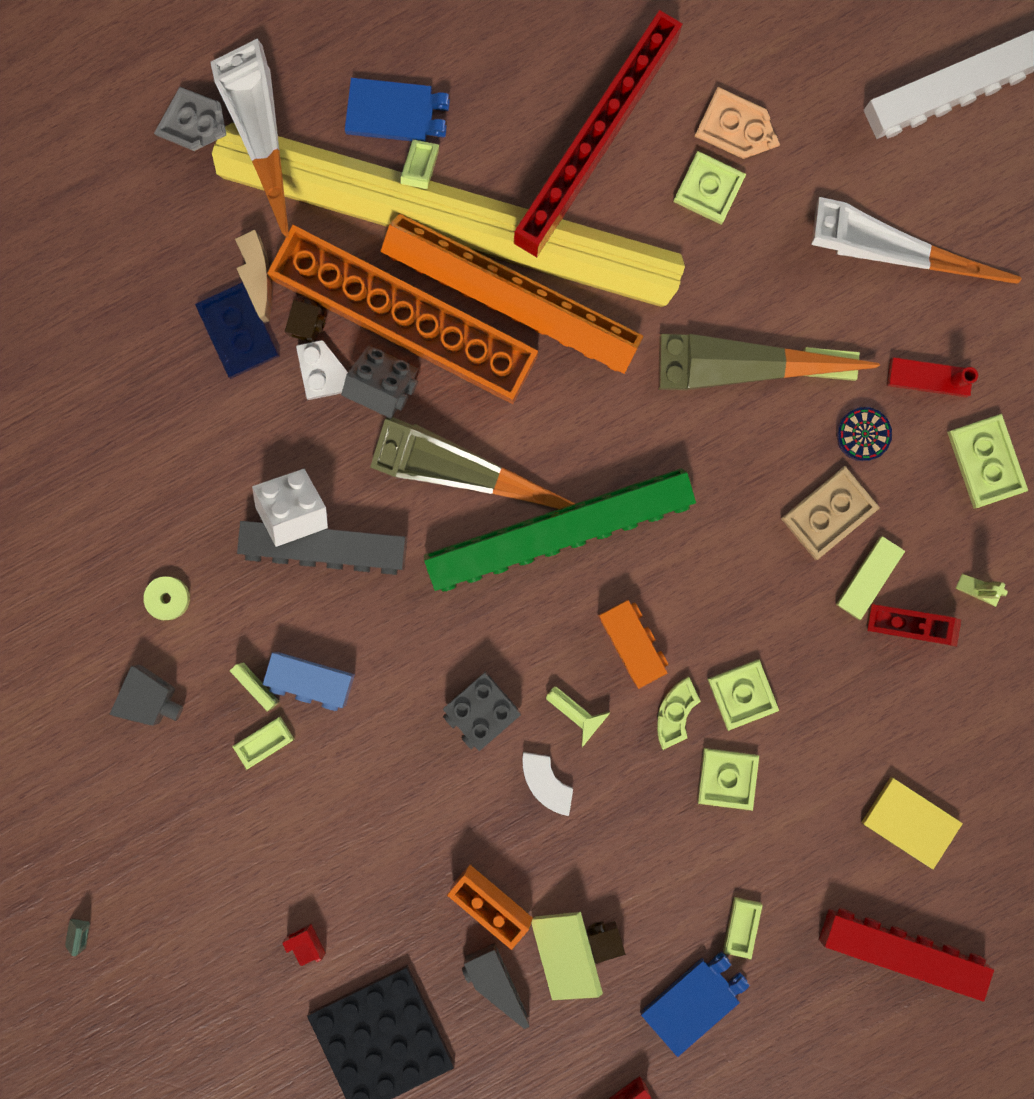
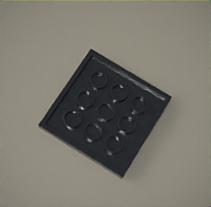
(381, 1038)

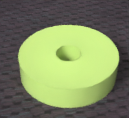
(154, 598)

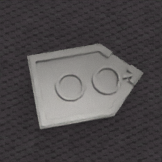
(192, 120)

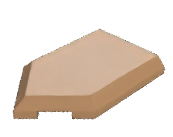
(737, 125)

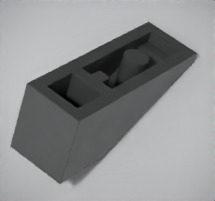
(492, 980)

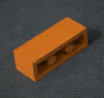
(634, 643)
(490, 907)

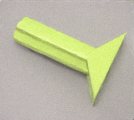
(986, 591)
(576, 713)

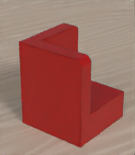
(304, 945)

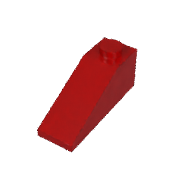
(914, 625)

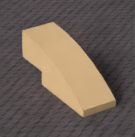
(255, 274)

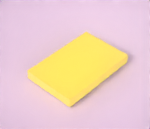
(912, 823)

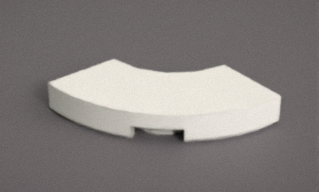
(545, 784)

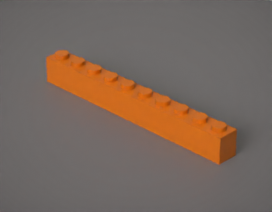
(511, 293)

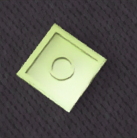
(709, 187)
(743, 694)
(728, 779)

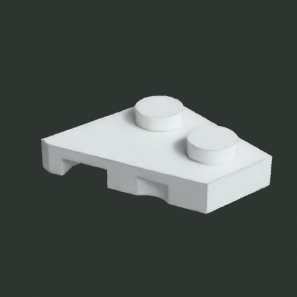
(320, 370)

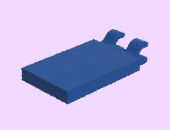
(394, 110)
(694, 1003)

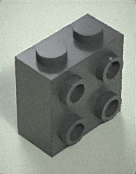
(380, 382)
(481, 712)

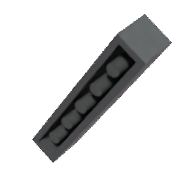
(326, 546)

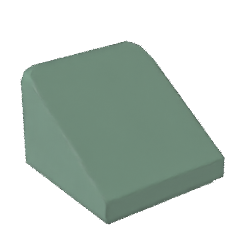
(77, 936)

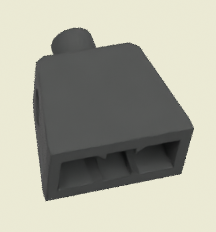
(145, 698)

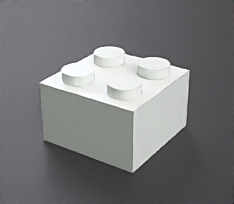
(290, 507)

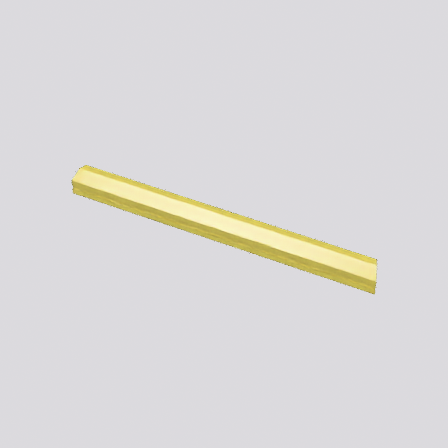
(465, 217)

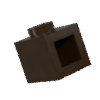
(305, 320)
(605, 941)

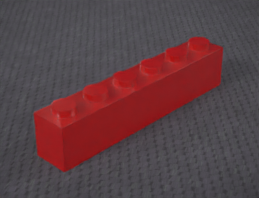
(906, 954)

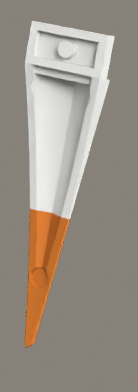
(248, 94)
(862, 236)

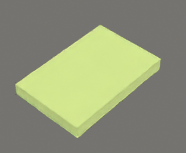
(987, 461)
(566, 956)

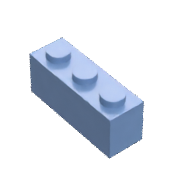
(308, 681)

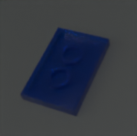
(236, 330)

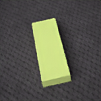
(870, 577)

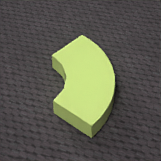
(674, 711)

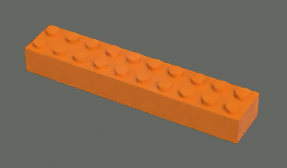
(403, 314)

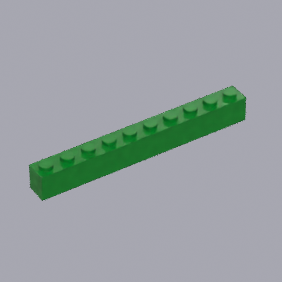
(559, 529)

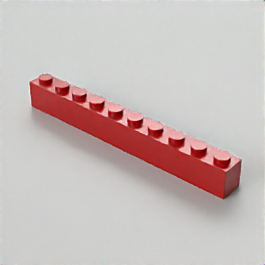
(597, 134)

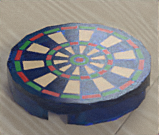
(864, 434)

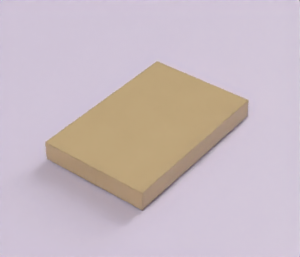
(830, 513)

